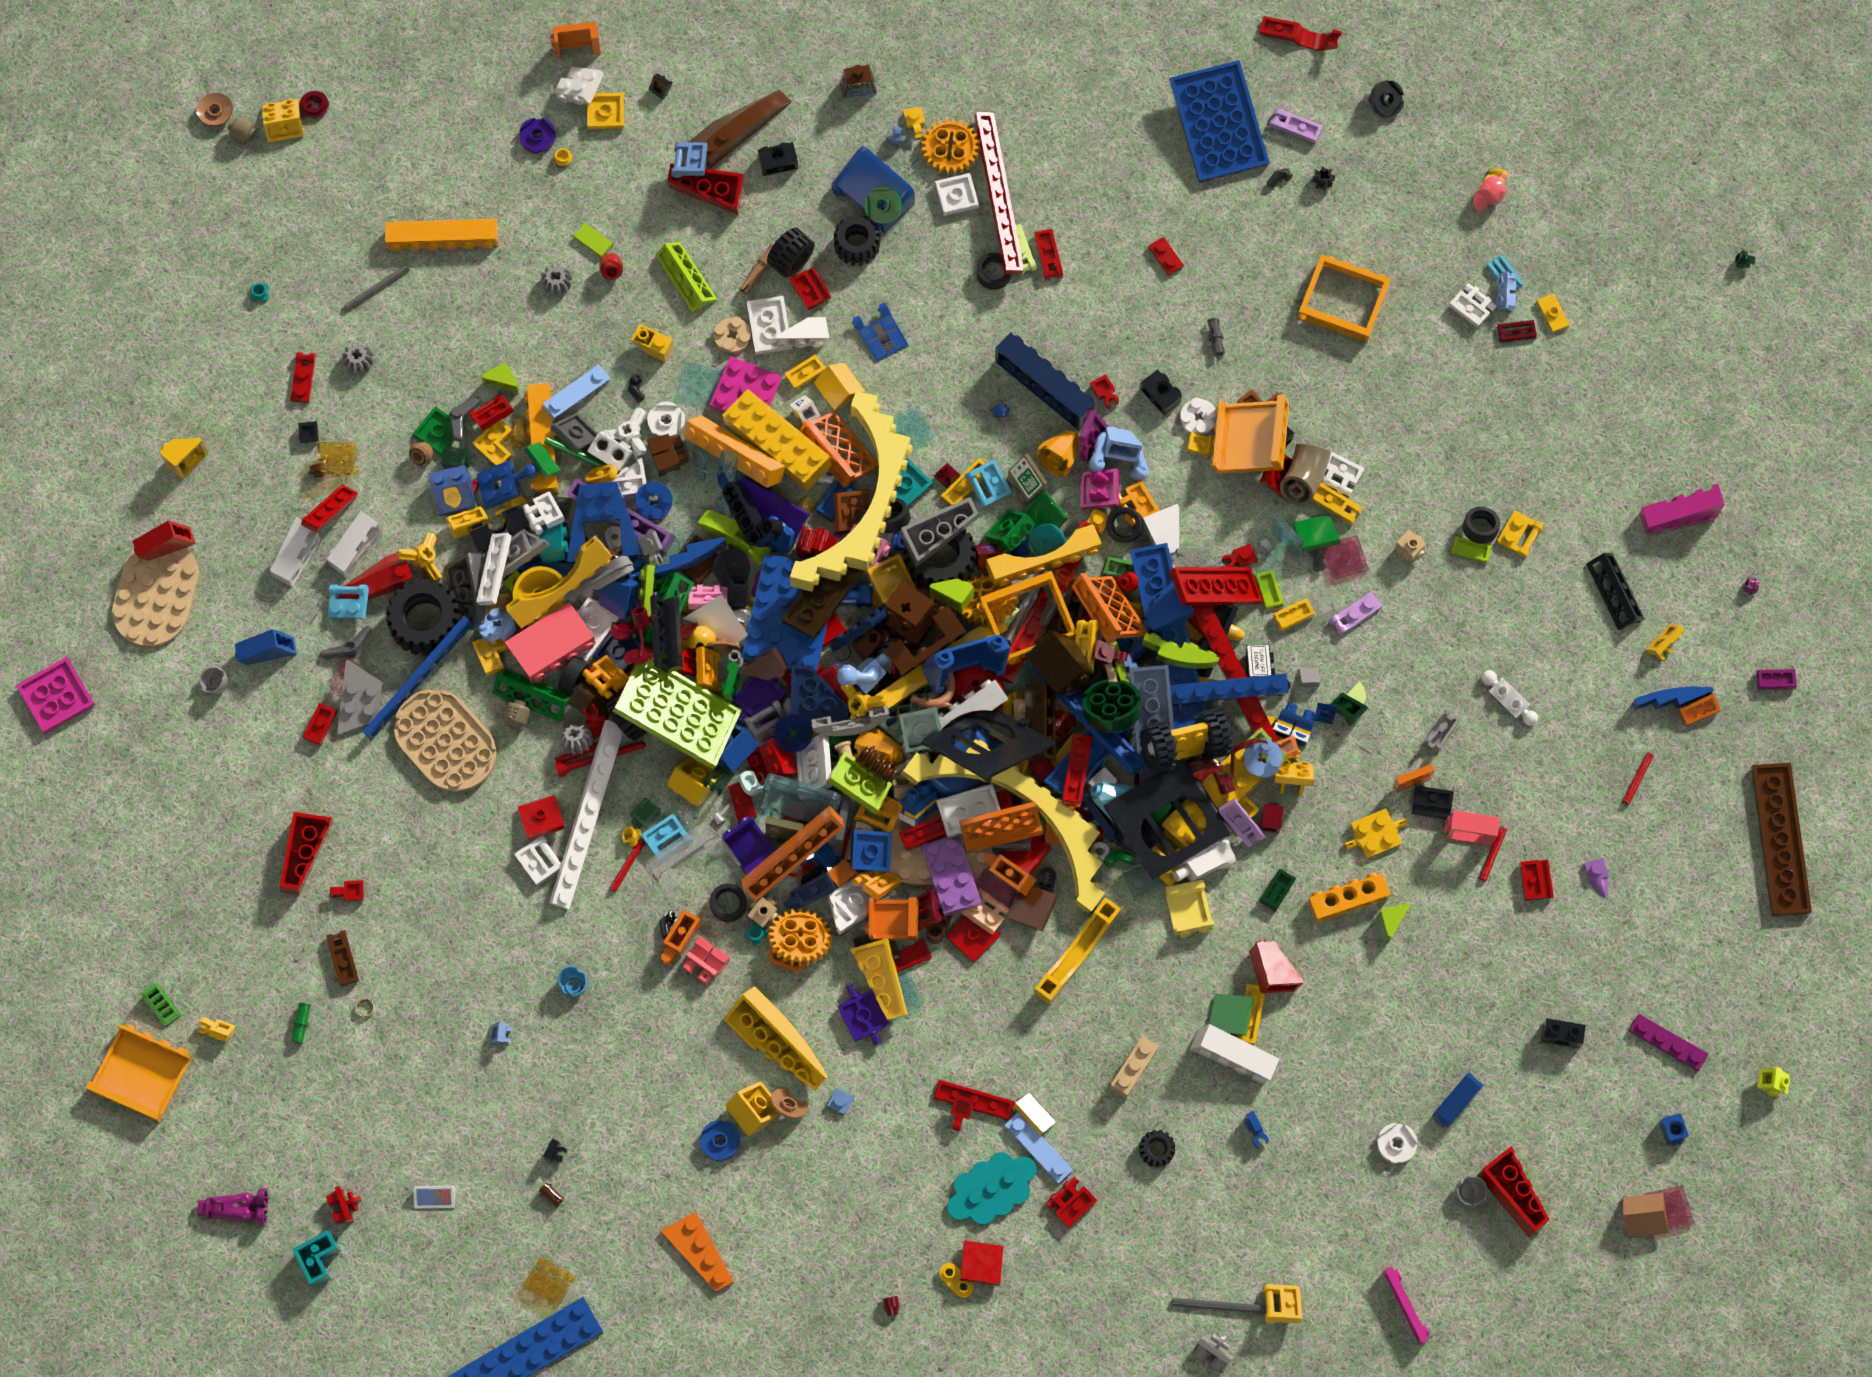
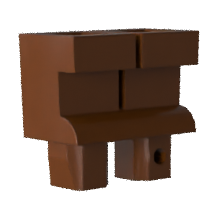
(664, 454)

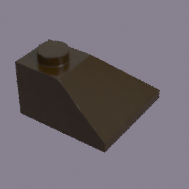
(586, 695)

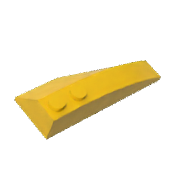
(767, 1028)

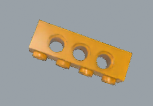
(1323, 912)

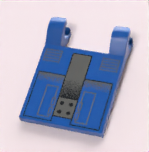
(881, 336)

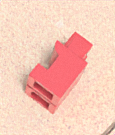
(706, 958)

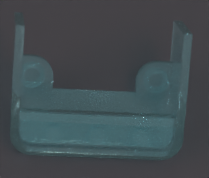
(795, 799)

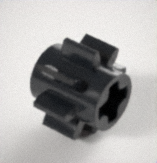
(1323, 178)

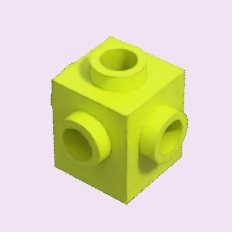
(1773, 1081)

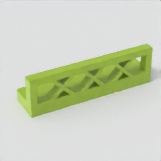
(682, 276)

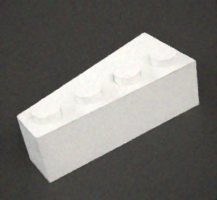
(1234, 1053)

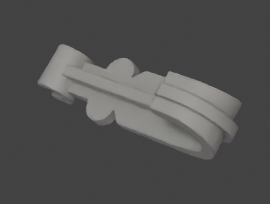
(603, 576)

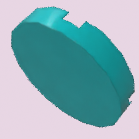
(1045, 539)

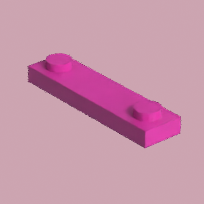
(1420, 1331)

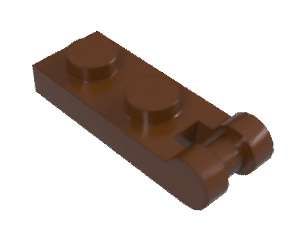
(342, 958)

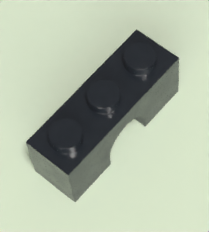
(513, 523)

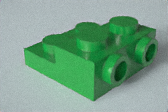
(1010, 529)

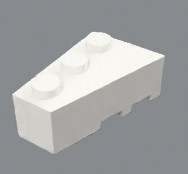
(355, 544)
(294, 553)

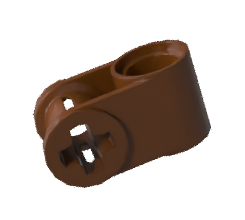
(871, 643)
(941, 927)

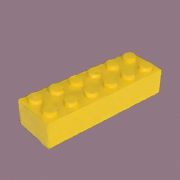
(778, 439)
(1244, 784)

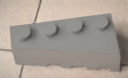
(936, 530)

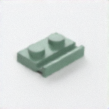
(1140, 881)

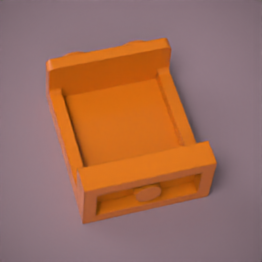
(575, 36)
(892, 919)

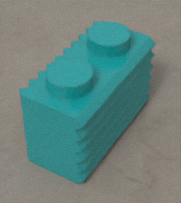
(557, 543)

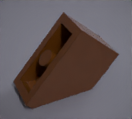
(766, 666)

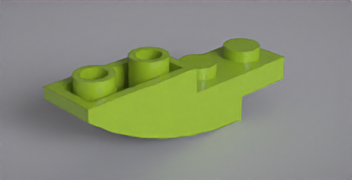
(723, 526)
(1187, 657)

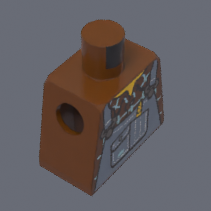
(857, 81)

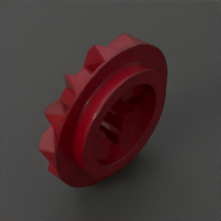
(317, 97)

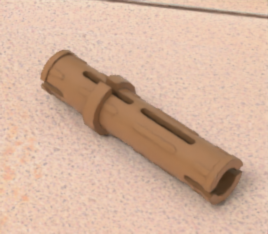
(756, 273)

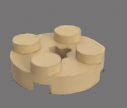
(733, 325)

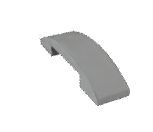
(852, 726)

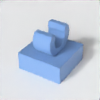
(497, 1033)

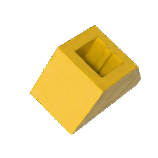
(653, 343)

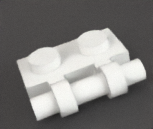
(1469, 308)
(1343, 469)
(548, 510)

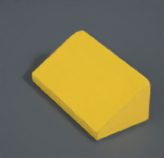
(460, 522)

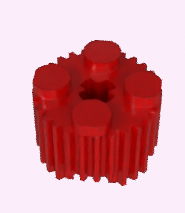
(814, 542)

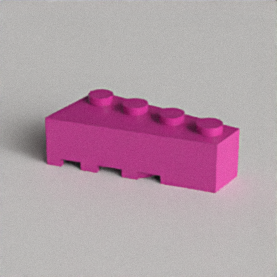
(1682, 511)

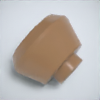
(421, 453)

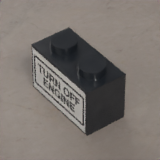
(1259, 660)

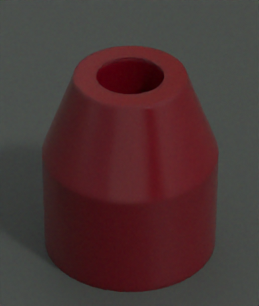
(891, 1305)

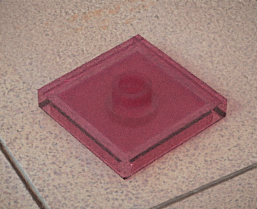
(1345, 558)
(1676, 1206)

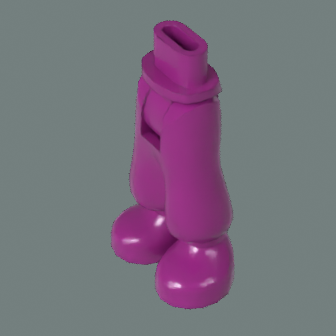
(236, 1207)

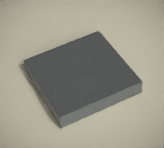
(574, 432)

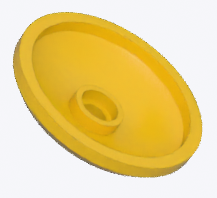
(534, 580)

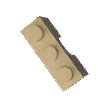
(1134, 1067)

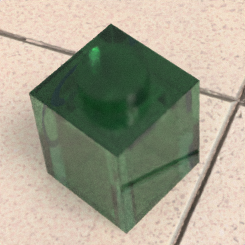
(455, 457)
(644, 814)

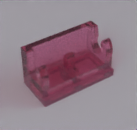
(996, 887)

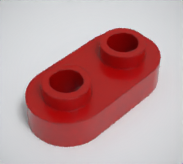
(1127, 582)

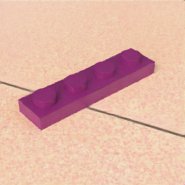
(1668, 1042)

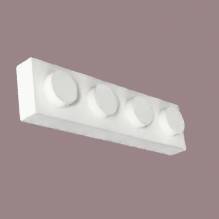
(493, 569)

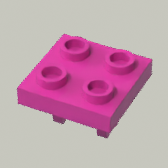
(1099, 489)

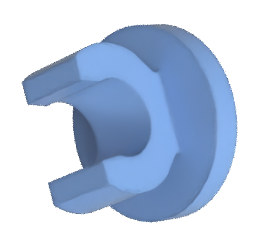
(895, 138)

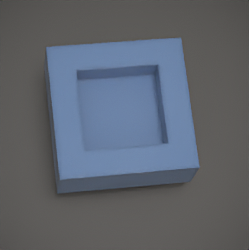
(840, 1101)

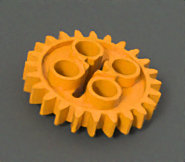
(967, 148)
(999, 611)
(799, 937)

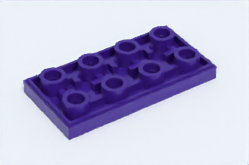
(772, 504)

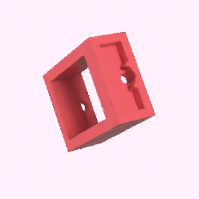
(1472, 827)

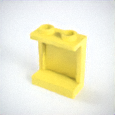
(1188, 908)

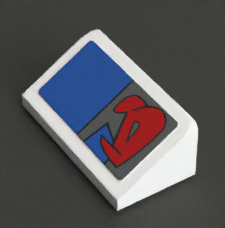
(434, 1197)

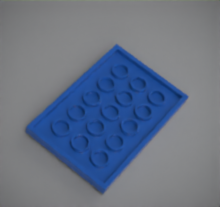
(1219, 121)
(765, 626)

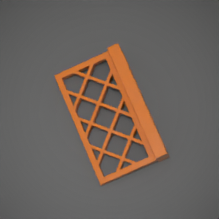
(840, 466)
(1094, 603)
(997, 834)

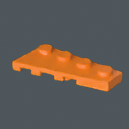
(697, 1248)

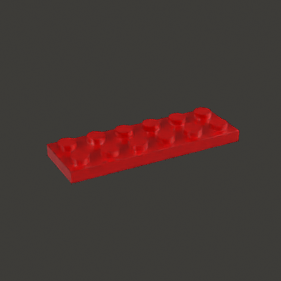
(1216, 585)

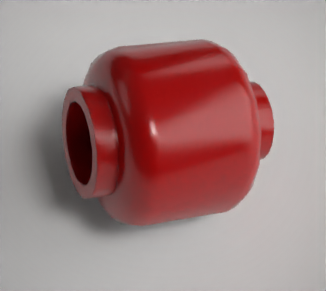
(611, 266)

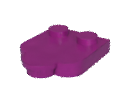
(1092, 427)

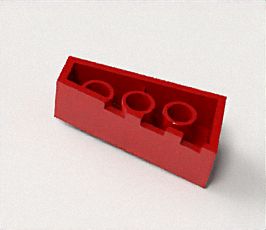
(715, 188)
(303, 847)
(1514, 1192)

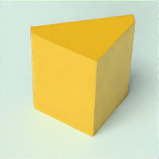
(837, 385)

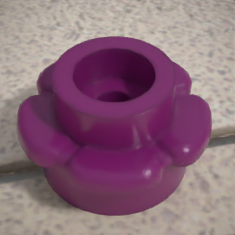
(1753, 585)

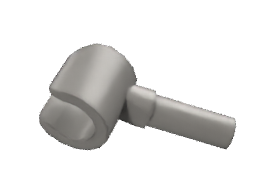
(718, 817)

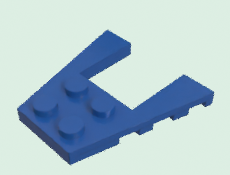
(599, 504)

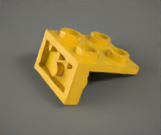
(282, 120)

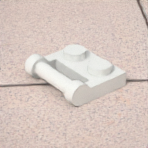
(533, 862)

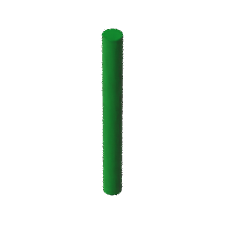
(580, 455)

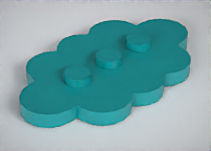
(991, 1188)

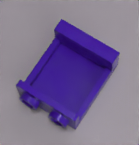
(748, 844)

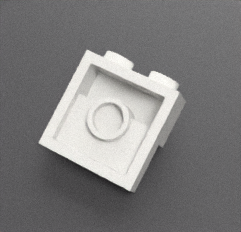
(579, 85)

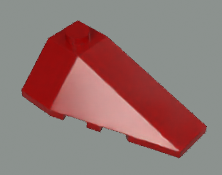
(382, 578)

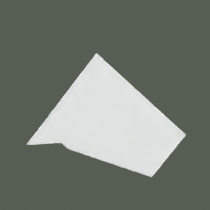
(720, 619)

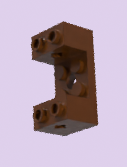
(909, 611)
(949, 626)

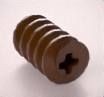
(877, 764)

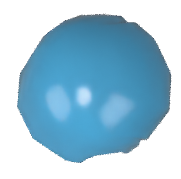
(568, 975)

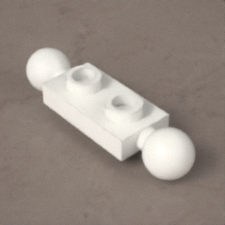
(1509, 698)

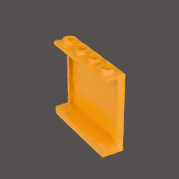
(1250, 436)
(140, 1072)

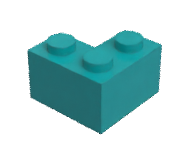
(313, 1253)

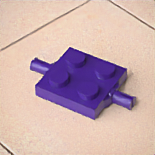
(758, 695)
(863, 1016)

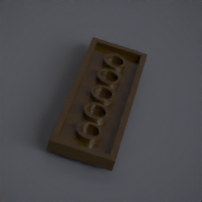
(815, 608)

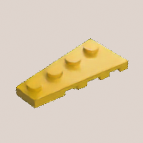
(881, 975)

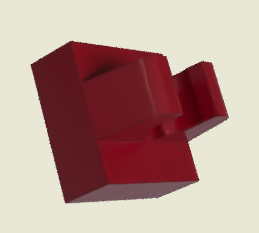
(947, 475)

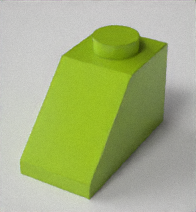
(953, 593)

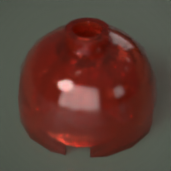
(1064, 723)

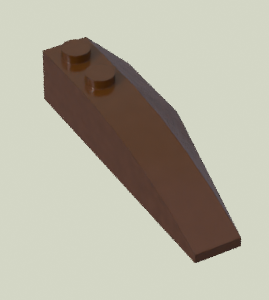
(733, 129)

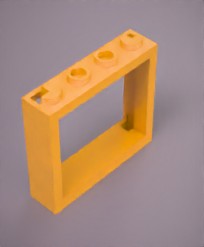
(1336, 324)
(1021, 588)

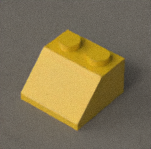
(183, 455)
(689, 781)
(752, 1108)

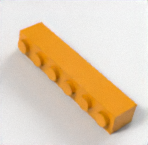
(441, 234)
(538, 430)
(750, 459)

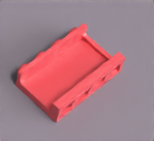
(550, 643)

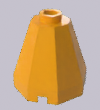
(1058, 449)
(881, 742)

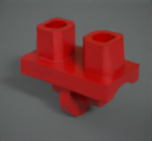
(338, 1197)

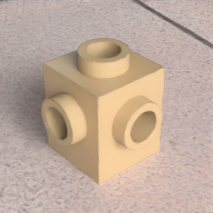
(1410, 546)
(762, 918)

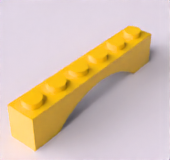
(1008, 568)
(528, 606)
(1078, 951)

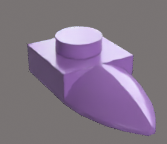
(1598, 876)

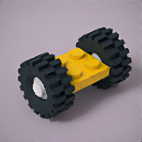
(1207, 736)

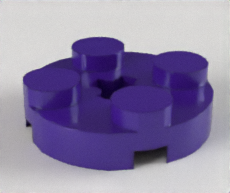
(541, 144)

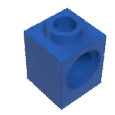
(1675, 1121)

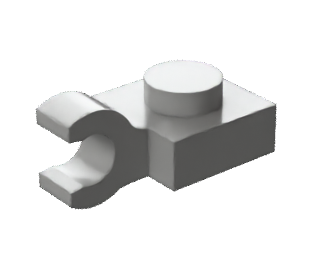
(650, 545)

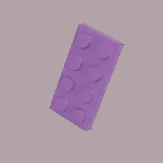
(951, 875)

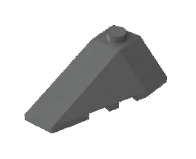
(465, 578)

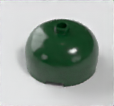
(1110, 706)

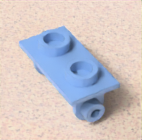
(1506, 282)

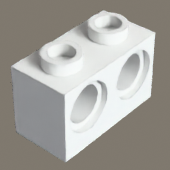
(608, 455)

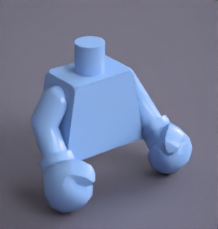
(1119, 445)
(865, 675)

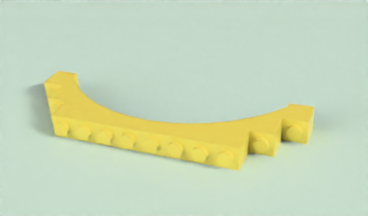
(859, 545)
(1068, 825)

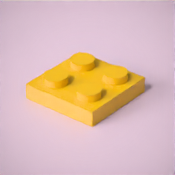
(606, 111)

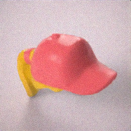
(1491, 190)

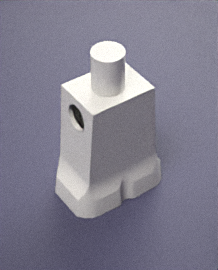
(1207, 861)

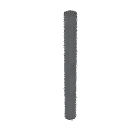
(377, 287)

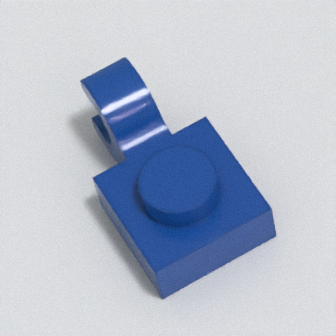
(1253, 1124)

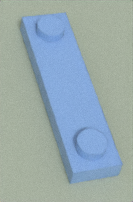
(575, 392)
(1038, 1148)

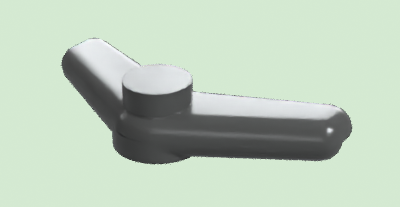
(457, 415)
(1050, 608)
(350, 647)

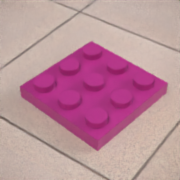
(742, 376)
(55, 695)

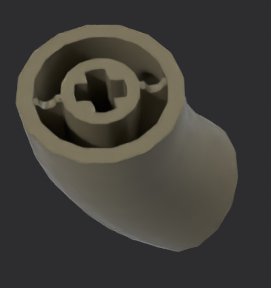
(1304, 474)

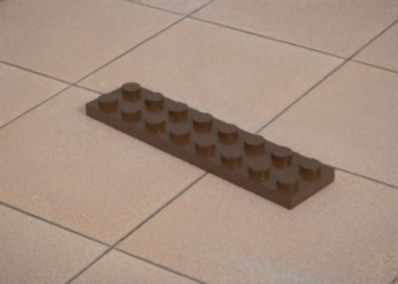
(1781, 839)

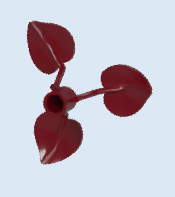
(641, 622)
(1223, 780)

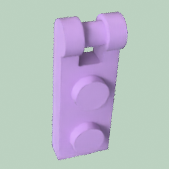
(1296, 125)
(1355, 613)
(1241, 822)

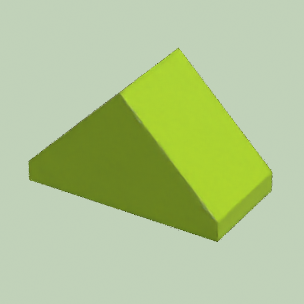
(501, 378)
(1391, 918)

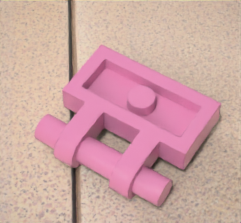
(701, 595)

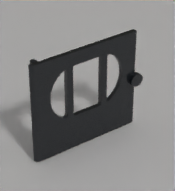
(988, 763)
(1154, 793)

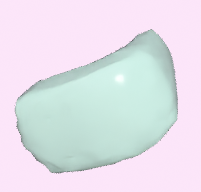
(750, 783)

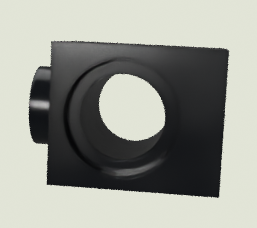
(737, 592)

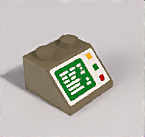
(1026, 480)

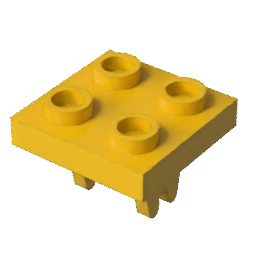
(887, 577)
(1295, 774)

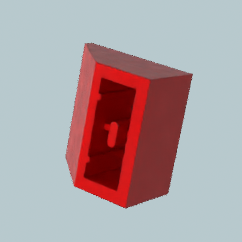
(772, 760)

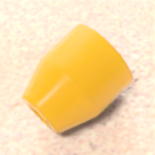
(1235, 633)

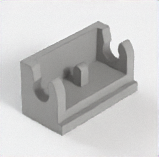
(1441, 732)

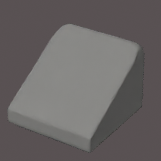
(1309, 677)

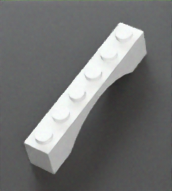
(985, 699)

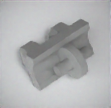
(1206, 1346)

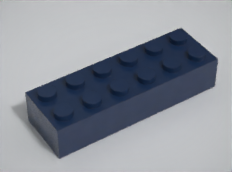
(1043, 380)

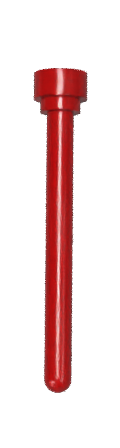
(564, 768)

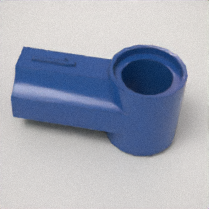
(859, 596)

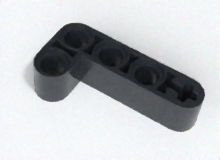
(756, 531)

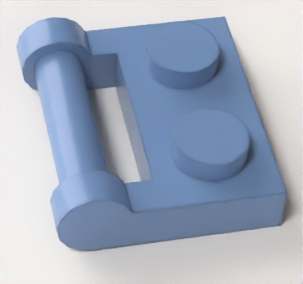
(695, 159)

